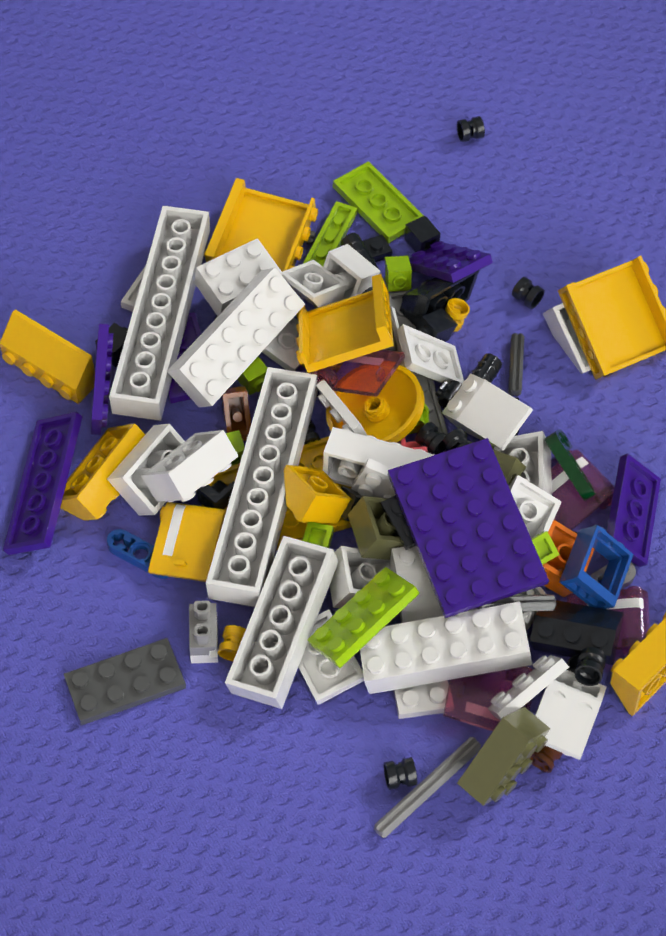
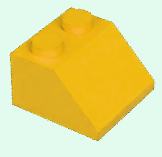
(313, 495)

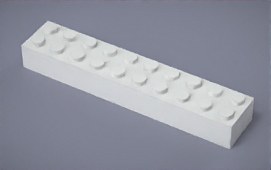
(160, 314)
(258, 495)

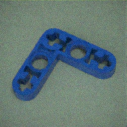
(133, 543)

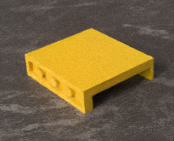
(274, 220)
(616, 317)
(345, 328)

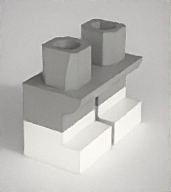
(203, 632)

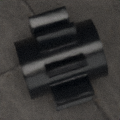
(447, 392)

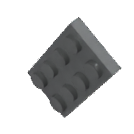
(124, 681)

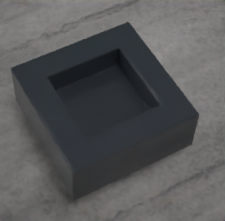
(378, 248)

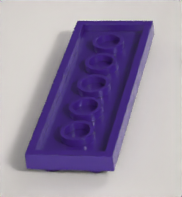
(43, 484)

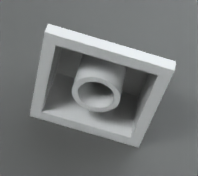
(351, 269)
(315, 284)

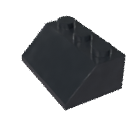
(435, 295)
(576, 627)

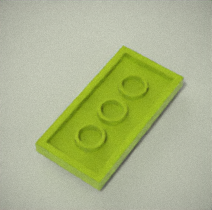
(377, 201)
(363, 617)

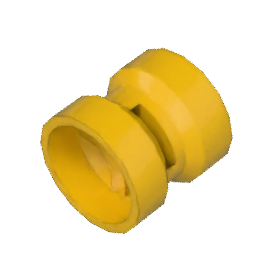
(458, 311)
(232, 638)

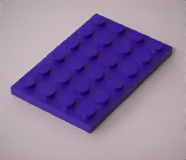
(467, 528)

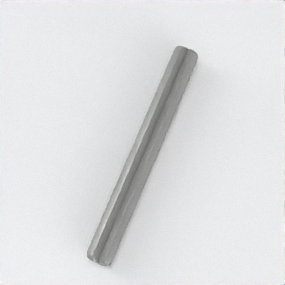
(427, 787)

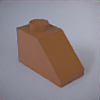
(236, 411)

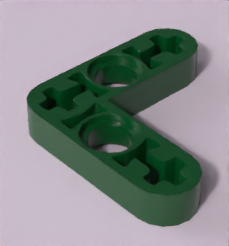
(560, 448)

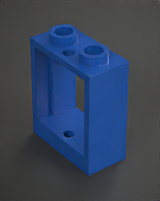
(582, 584)

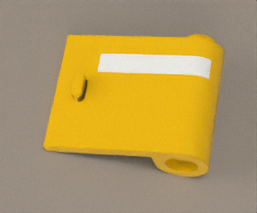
(185, 537)

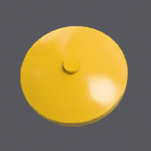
(389, 414)

